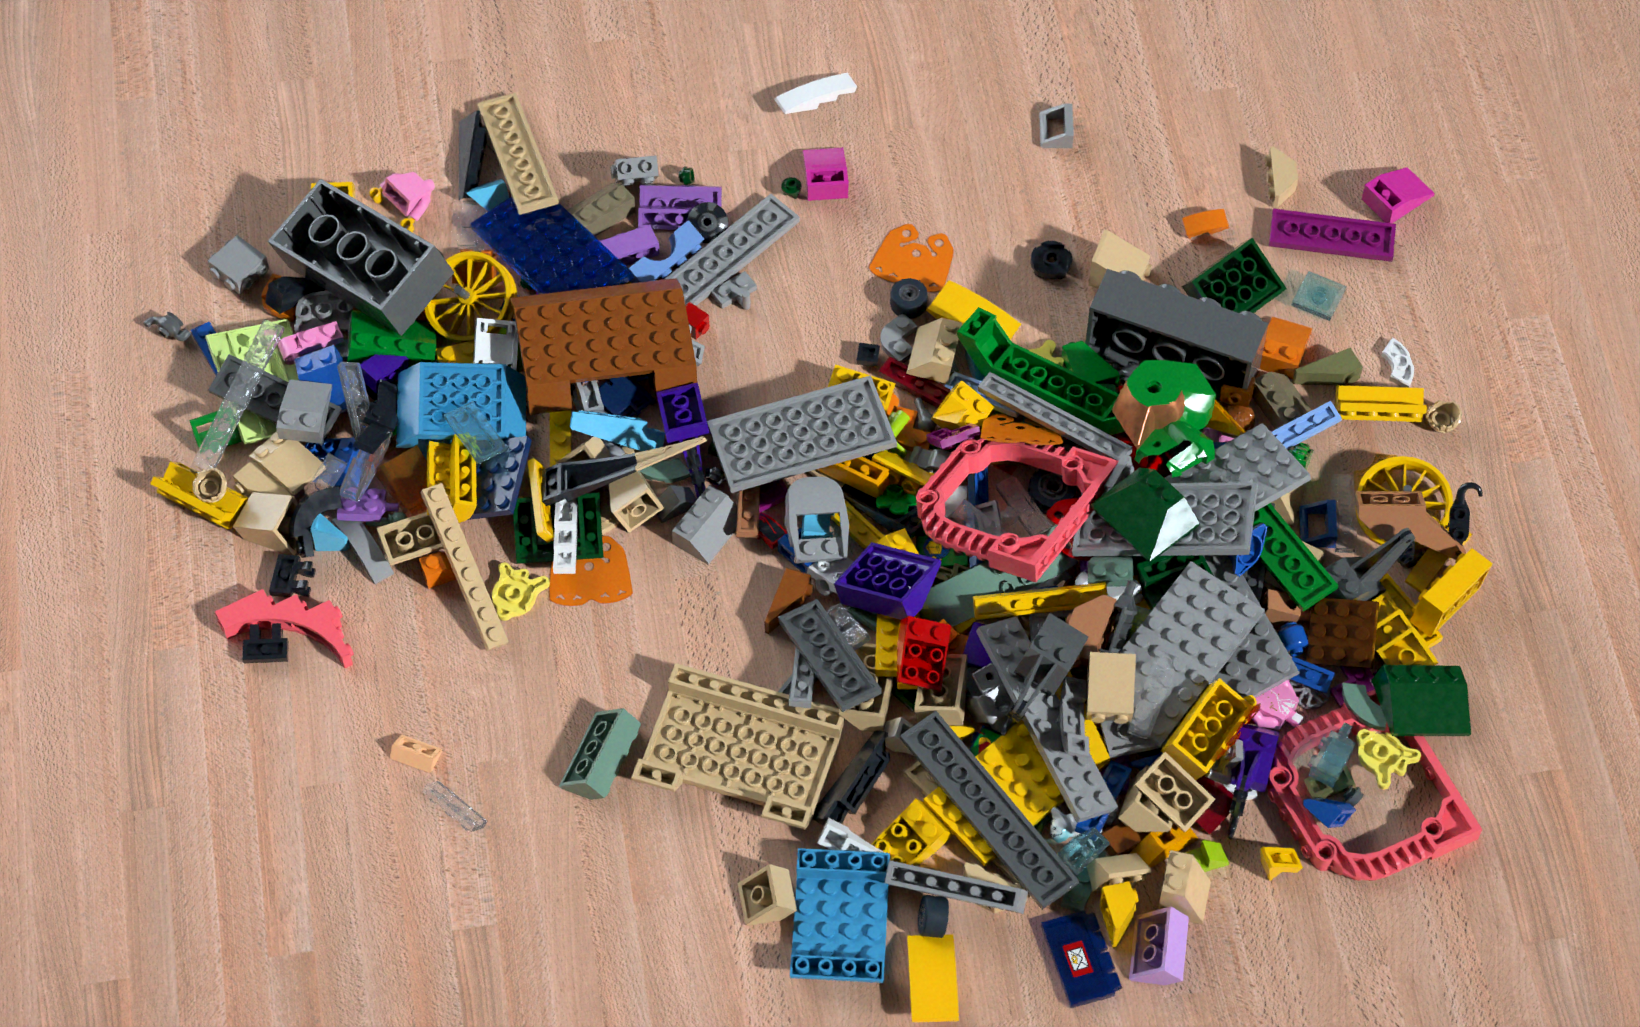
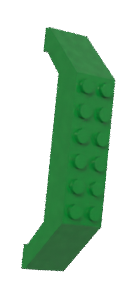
(1067, 390)

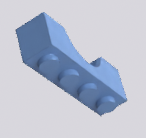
(683, 241)

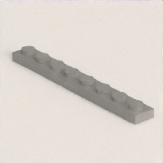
(1053, 417)

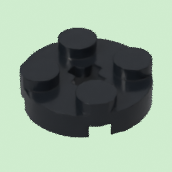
(1049, 270)

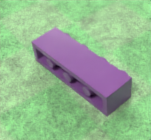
(633, 245)

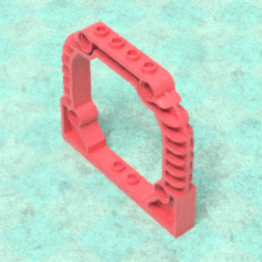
(1008, 553)
(1453, 825)

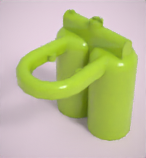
(897, 422)

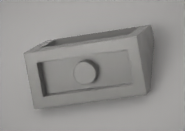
(1063, 140)

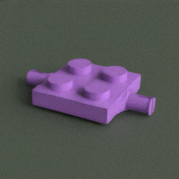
(368, 509)

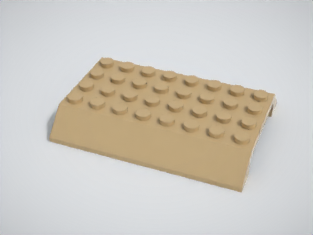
(742, 744)

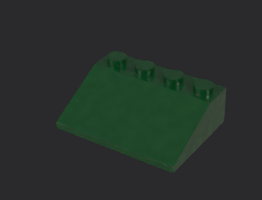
(1238, 280)
(1423, 700)

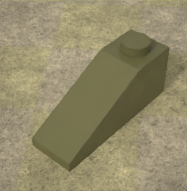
(1331, 370)

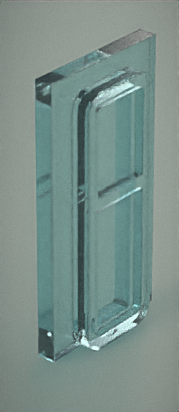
(475, 432)

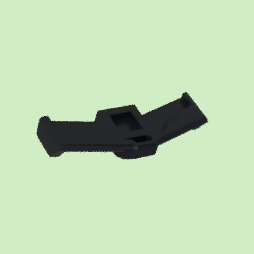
(380, 418)

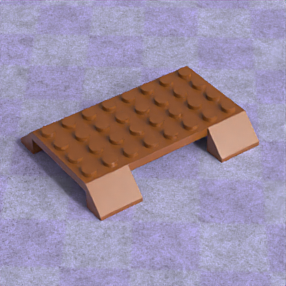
(602, 337)

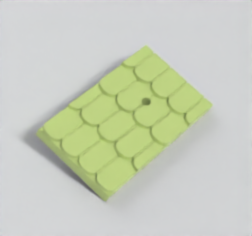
(237, 343)

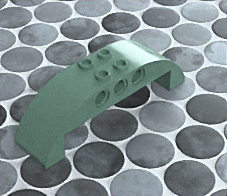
(954, 597)

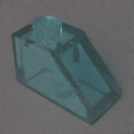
(1083, 849)

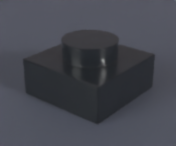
(868, 354)

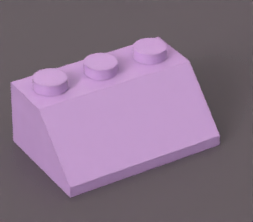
(1159, 947)

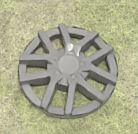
(1310, 693)

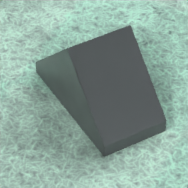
(675, 501)

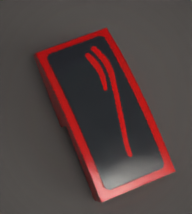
(770, 530)

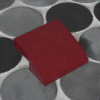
(1219, 809)

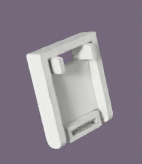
(495, 348)

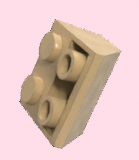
(1116, 870)

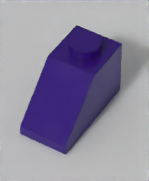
(382, 367)

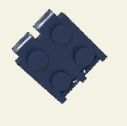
(624, 397)

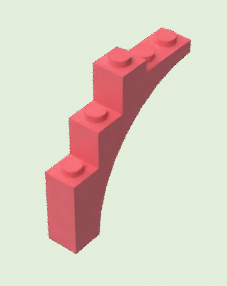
(319, 622)

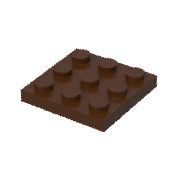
(1343, 633)

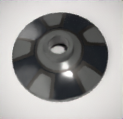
(715, 213)

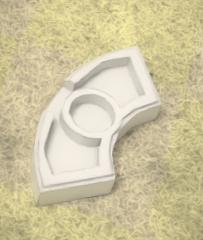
(1400, 363)

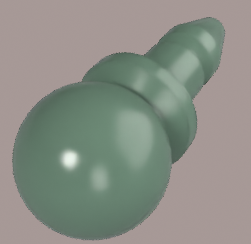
(390, 519)

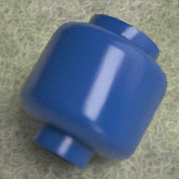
(1293, 638)

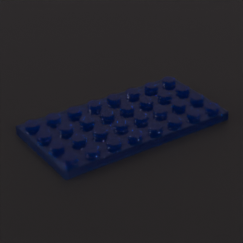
(550, 249)

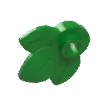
(896, 500)

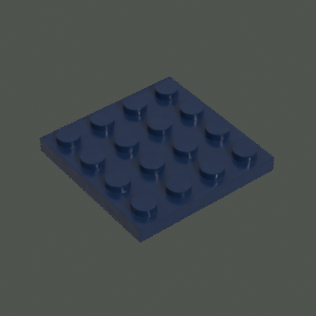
(500, 479)

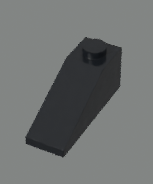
(287, 291)

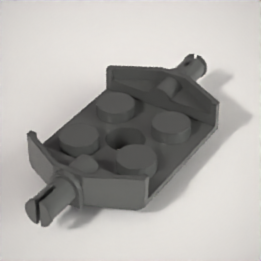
(1123, 619)

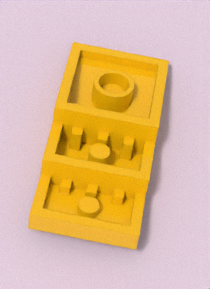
(959, 303)
(1397, 639)
(932, 978)

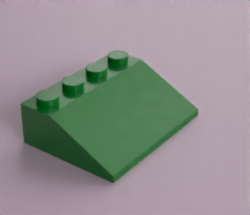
(371, 338)

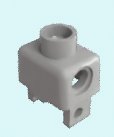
(987, 699)

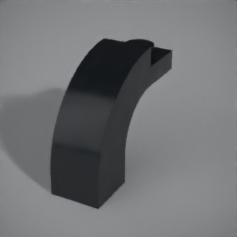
(306, 512)

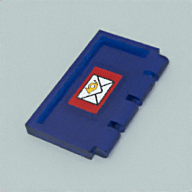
(1079, 958)

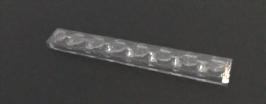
(237, 396)

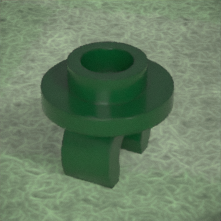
(791, 186)

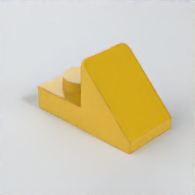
(1279, 860)

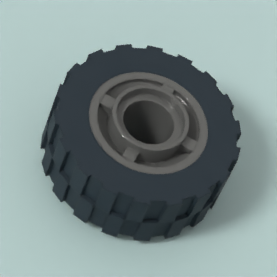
(1045, 499)

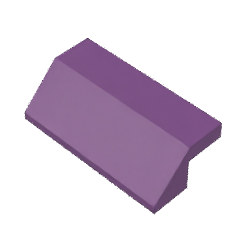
(670, 204)

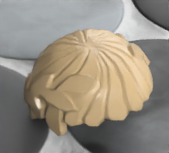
(1443, 416)
(210, 485)

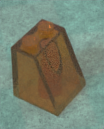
(405, 479)

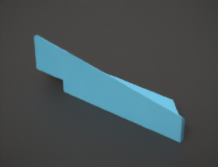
(618, 429)

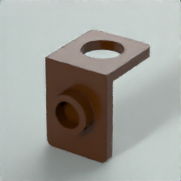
(1236, 395)

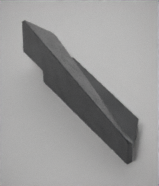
(471, 152)
(855, 781)

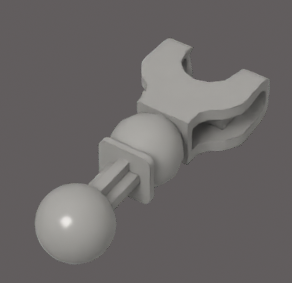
(589, 399)

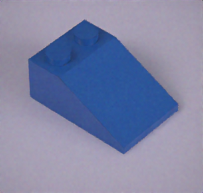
(322, 368)

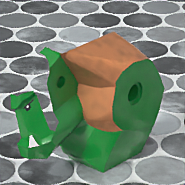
(1163, 407)

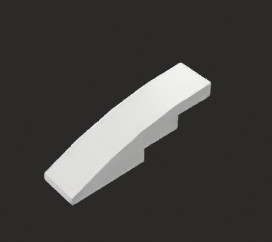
(816, 92)
(565, 536)

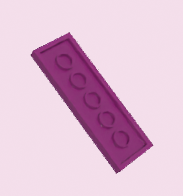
(1332, 235)

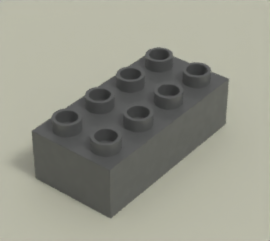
(361, 257)
(1159, 323)

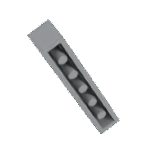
(956, 887)

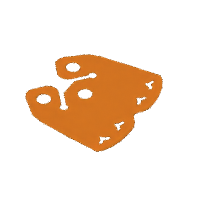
(900, 260)
(992, 428)
(591, 584)

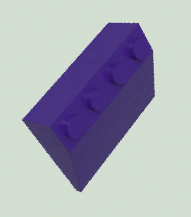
(888, 581)

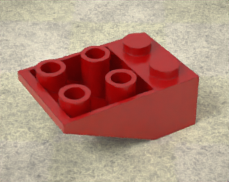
(922, 652)

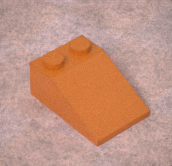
(1284, 346)

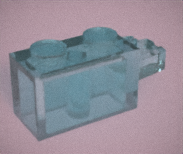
(1333, 756)

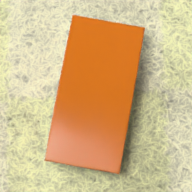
(1207, 221)

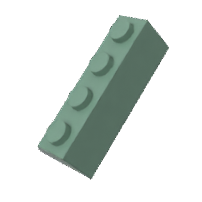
(601, 754)

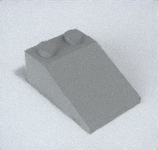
(304, 411)

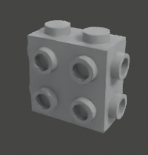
(629, 170)
(238, 265)

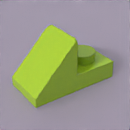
(1210, 855)

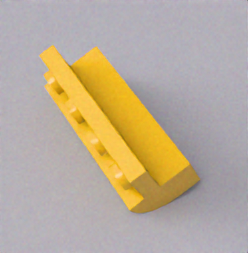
(1380, 403)
(456, 470)
(178, 487)
(886, 648)

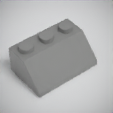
(706, 525)

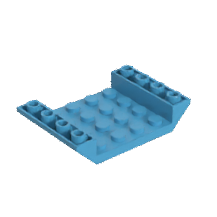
(435, 389)
(840, 916)

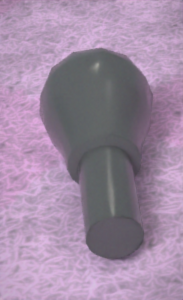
(924, 417)

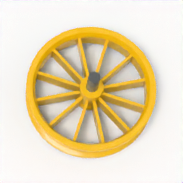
(472, 297)
(1413, 464)

